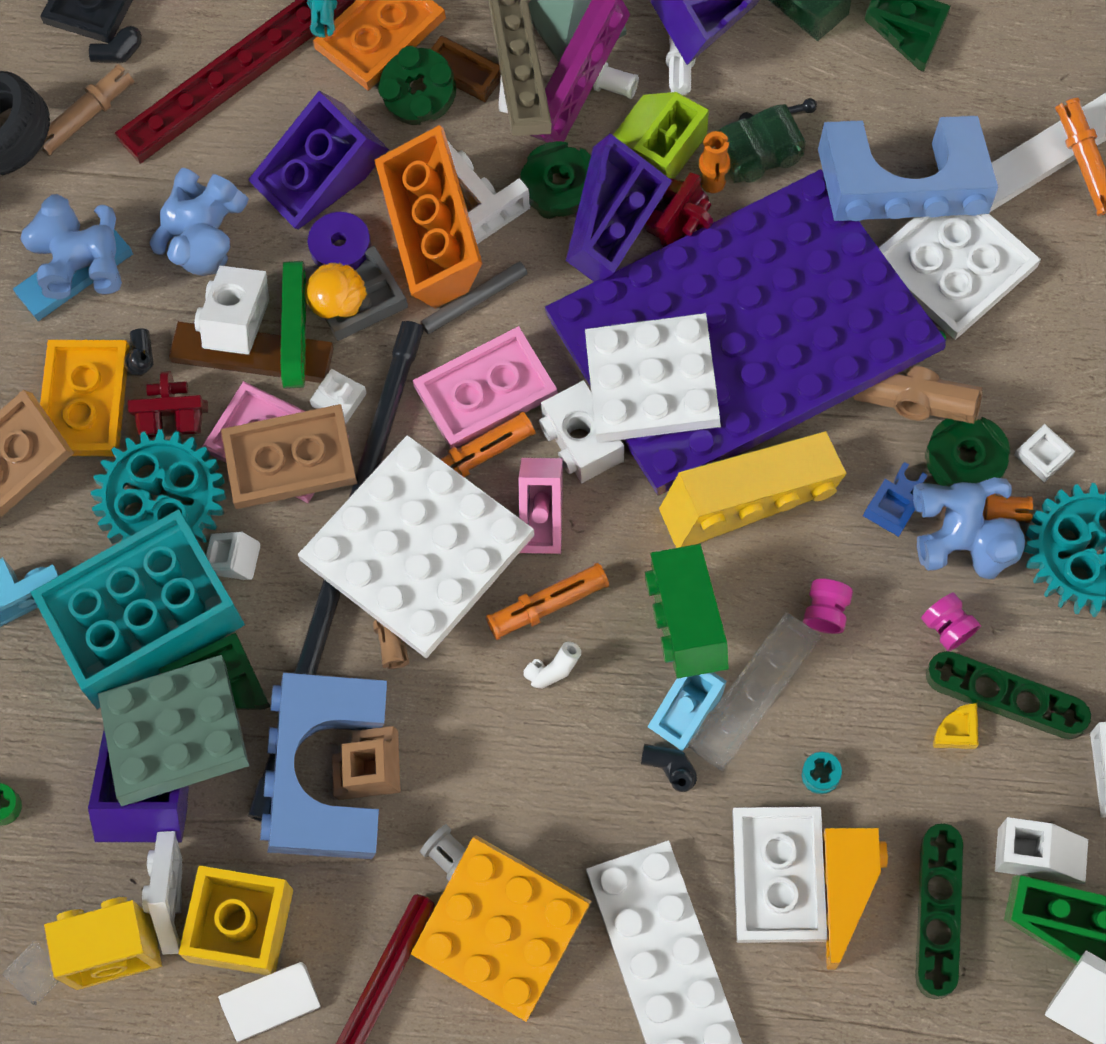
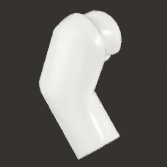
(559, 668)

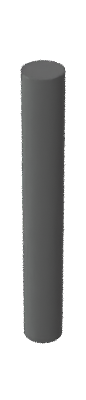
(474, 297)

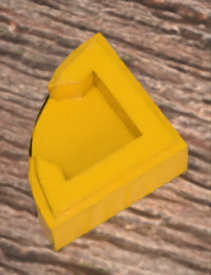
(958, 729)

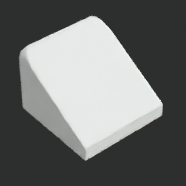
(233, 555)

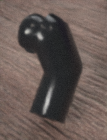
(119, 48)
(140, 357)
(674, 764)

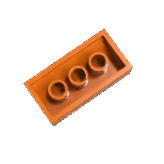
(429, 218)

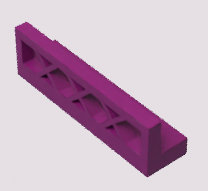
(582, 64)

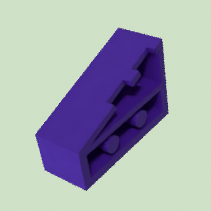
(699, 23)
(613, 207)

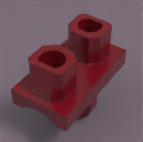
(685, 212)
(187, 409)

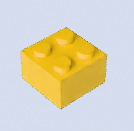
(236, 921)
(102, 943)

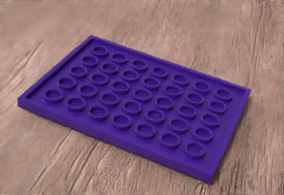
(793, 314)

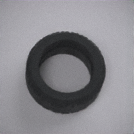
(26, 125)

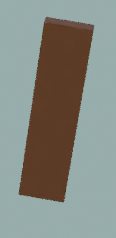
(262, 360)

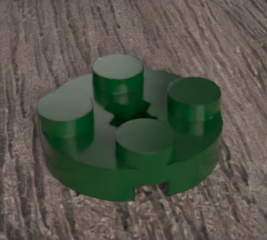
(423, 105)
(538, 172)
(983, 436)

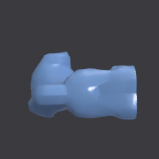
(194, 217)
(57, 232)
(991, 542)

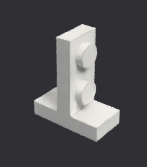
(489, 208)

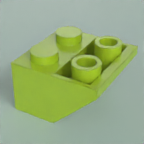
(664, 130)

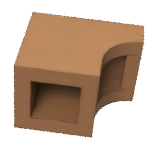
(367, 764)

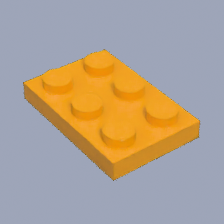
(86, 393)

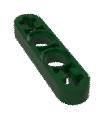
(1006, 701)
(939, 910)

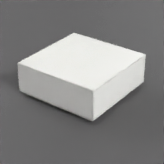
(1044, 453)

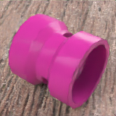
(827, 606)
(951, 621)

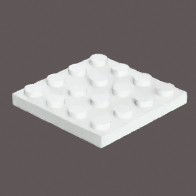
(416, 546)

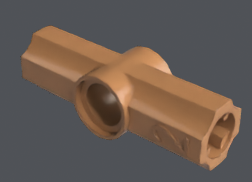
(922, 393)

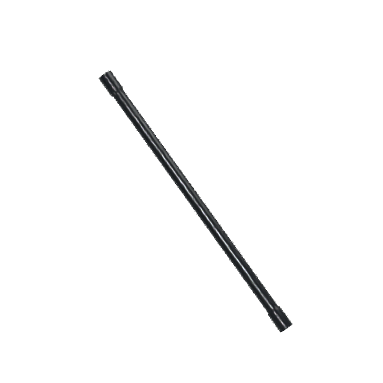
(319, 627)

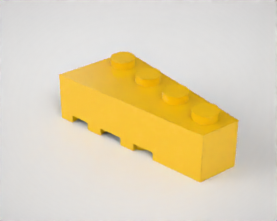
(750, 488)

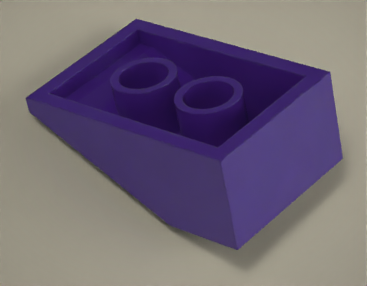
(317, 160)
(133, 821)

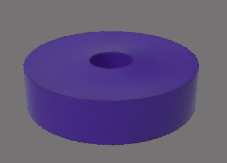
(337, 227)

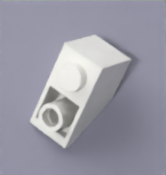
(1041, 851)

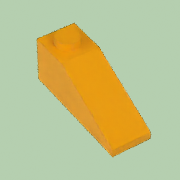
(850, 872)

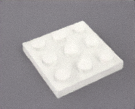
(958, 266)
(652, 378)

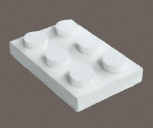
(779, 875)

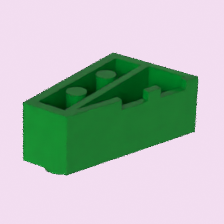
(687, 611)
(1058, 917)

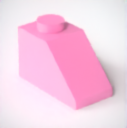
(542, 503)

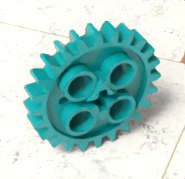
(170, 462)
(1081, 516)

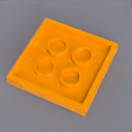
(501, 928)

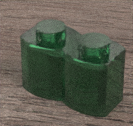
(763, 143)

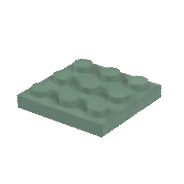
(172, 730)

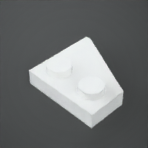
(164, 894)

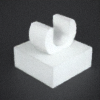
(337, 390)

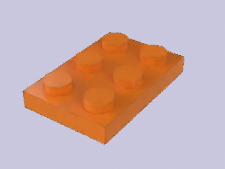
(375, 32)

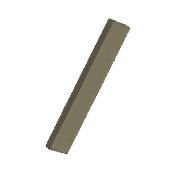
(520, 67)

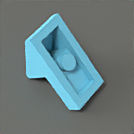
(16, 595)
(687, 707)

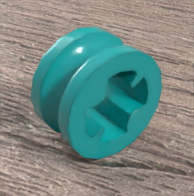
(834, 776)

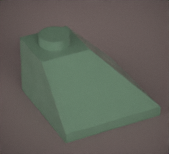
(558, 21)

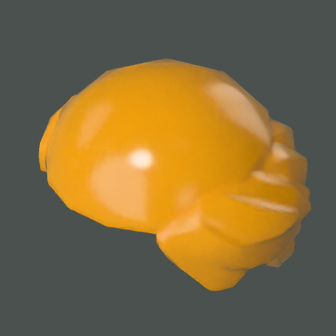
(335, 291)

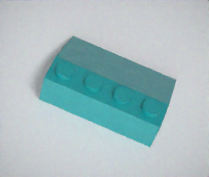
(137, 607)

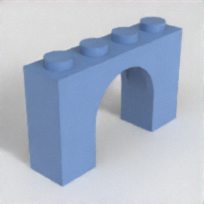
(866, 191)
(297, 820)

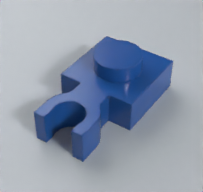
(894, 502)

